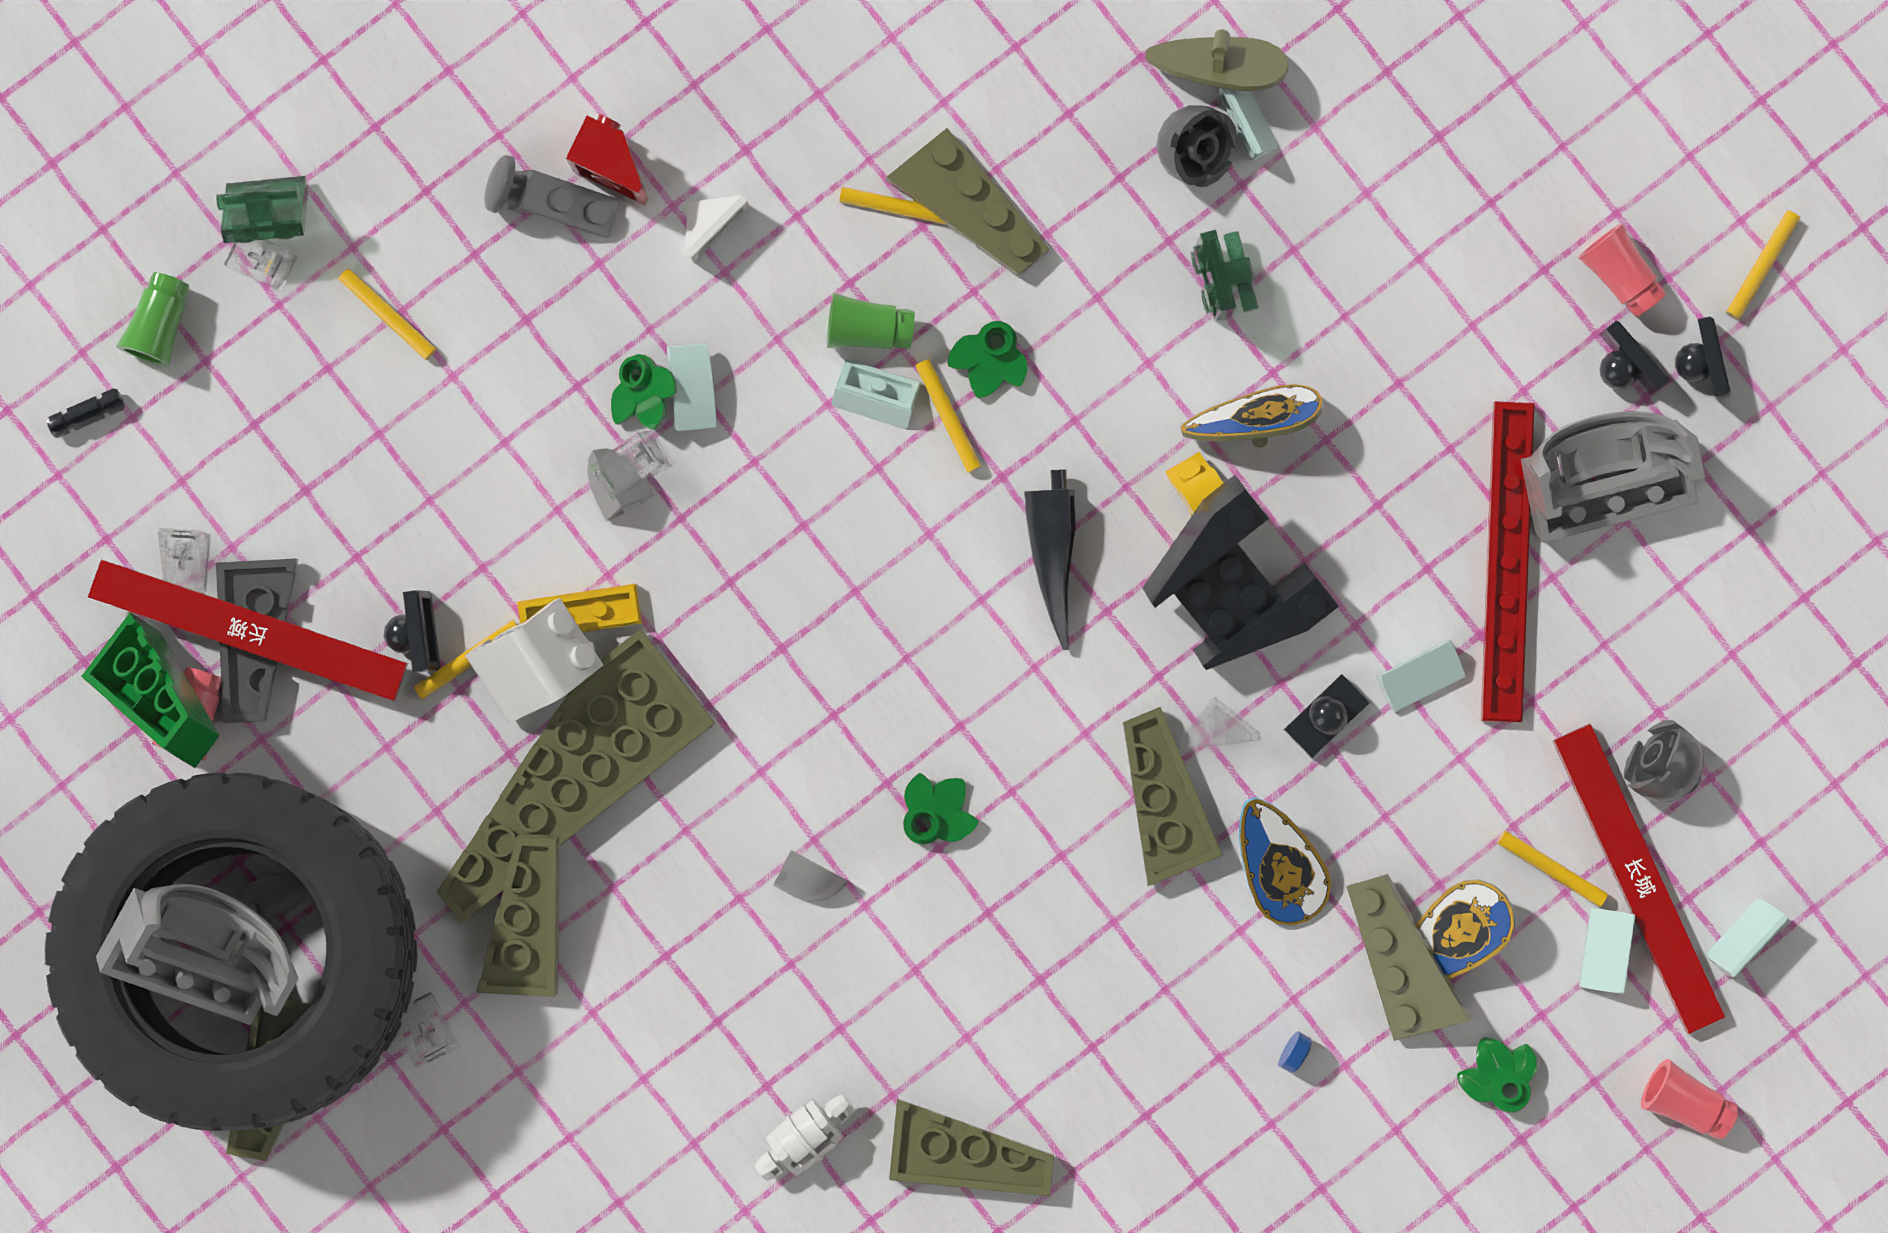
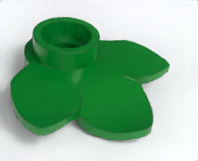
(987, 364)
(642, 395)
(941, 806)
(1497, 1069)

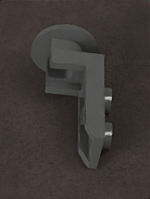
(549, 198)

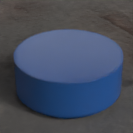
(1295, 1052)

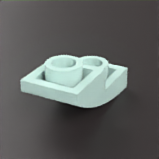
(695, 396)

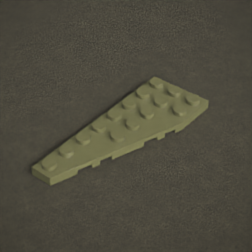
(587, 758)

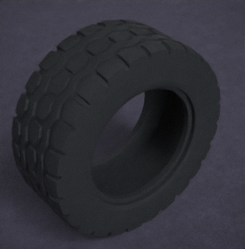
(364, 978)

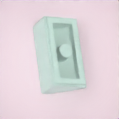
(1249, 122)
(876, 393)
(1421, 675)
(1746, 937)
(1607, 950)

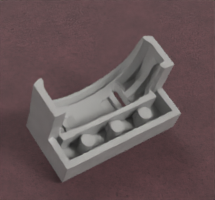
(1605, 446)
(209, 921)

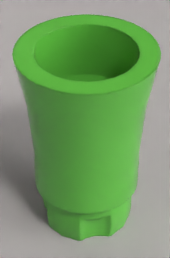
(156, 320)
(868, 324)

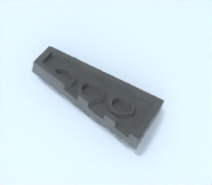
(247, 677)

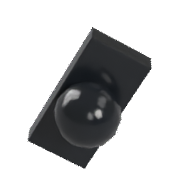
(1698, 361)
(1628, 362)
(415, 632)
(1326, 716)

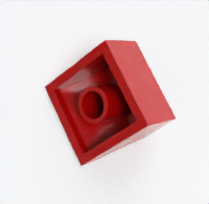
(606, 158)

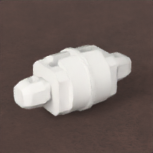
(804, 1137)

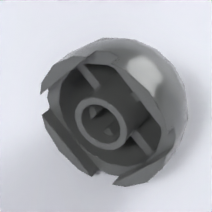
(1196, 144)
(1666, 764)

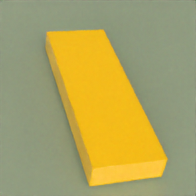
(593, 608)

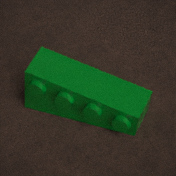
(150, 688)

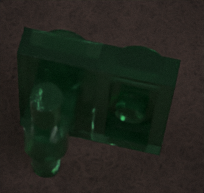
(263, 209)
(1223, 276)

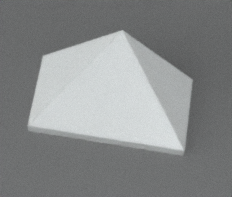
(709, 220)

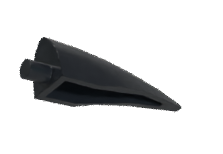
(1051, 537)

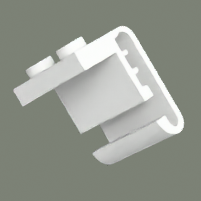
(535, 661)

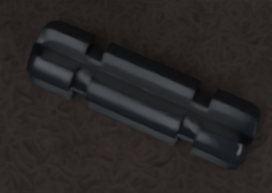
(85, 413)

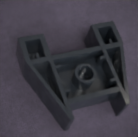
(1226, 587)

